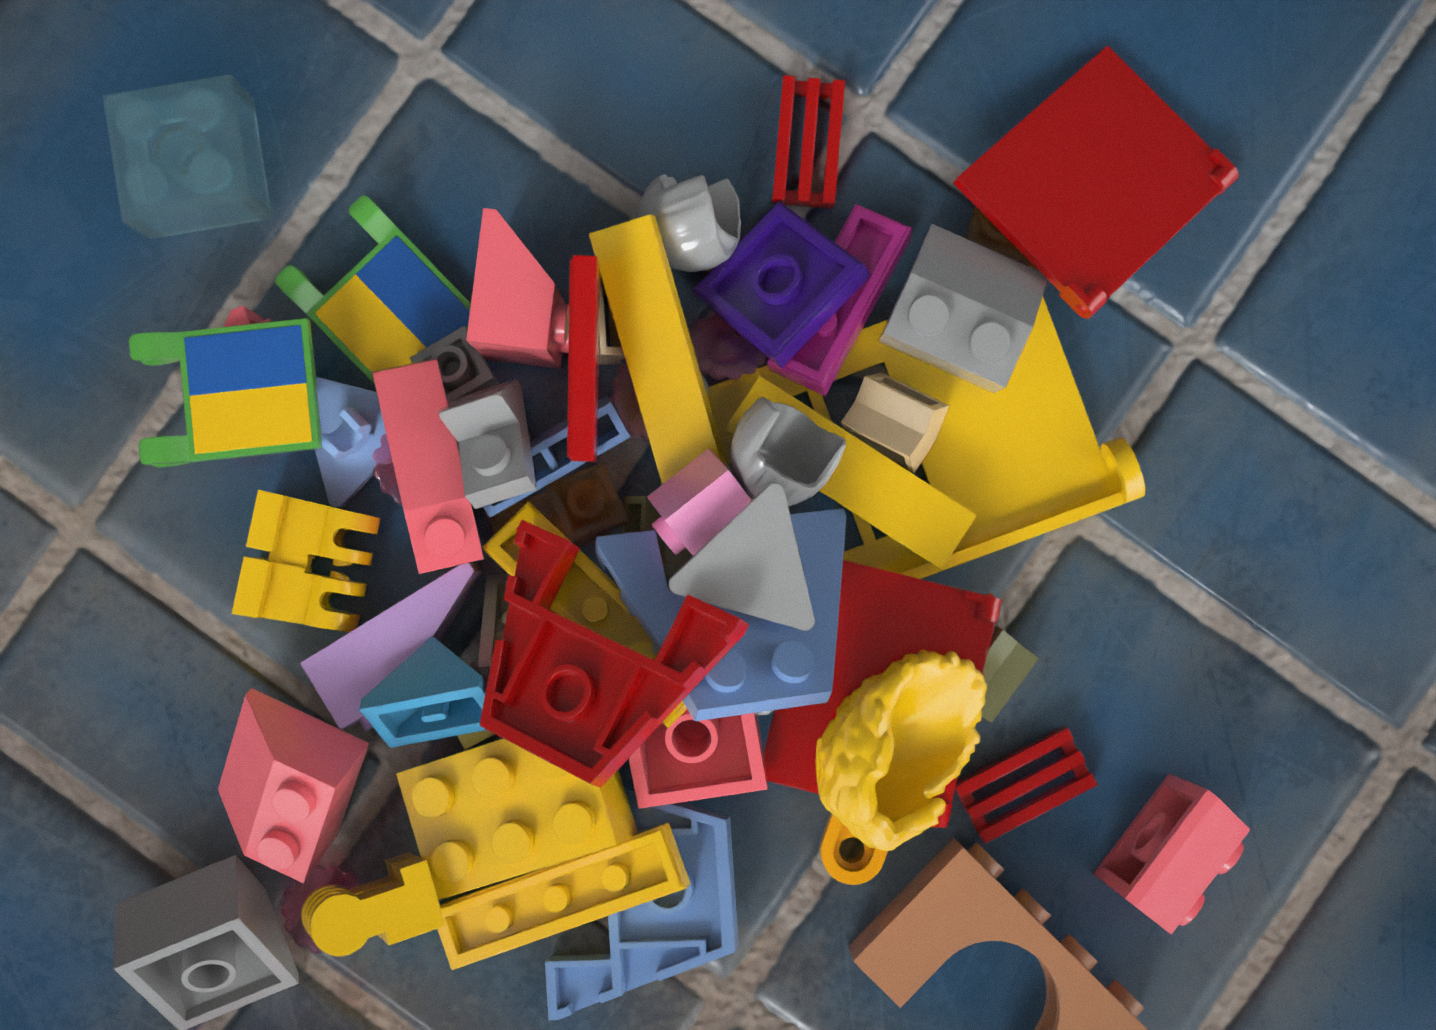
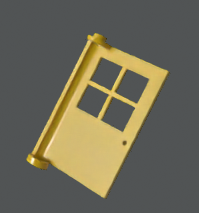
(1008, 456)

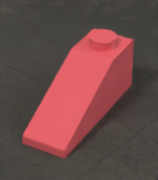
(427, 466)

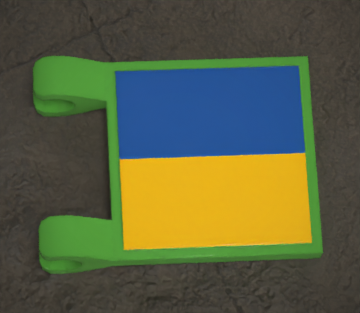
(386, 303)
(242, 391)

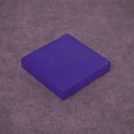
(781, 284)

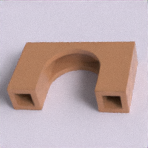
(962, 904)

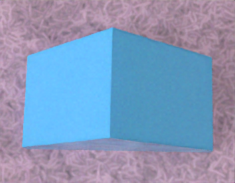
(426, 698)

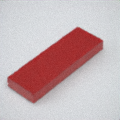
(583, 358)

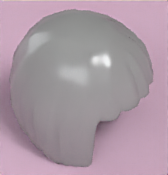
(695, 220)
(783, 448)

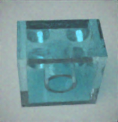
(187, 157)

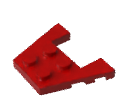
(578, 692)

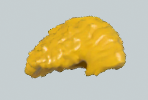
(900, 746)

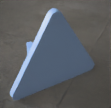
(350, 434)

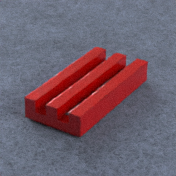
(812, 90)
(1040, 804)

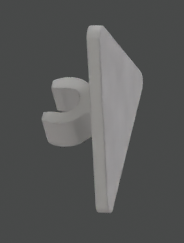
(752, 565)

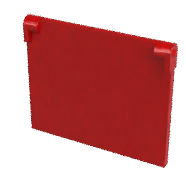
(1096, 181)
(878, 624)

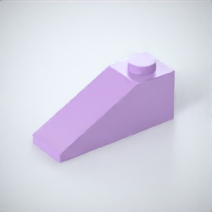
(369, 653)

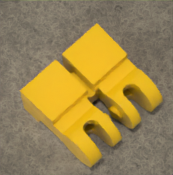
(284, 583)
(387, 907)

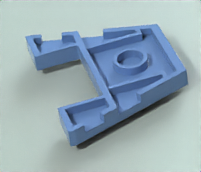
(772, 661)
(665, 933)

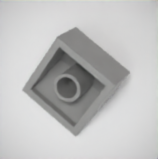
(965, 310)
(202, 944)

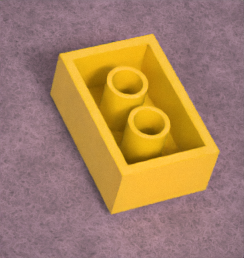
(507, 815)

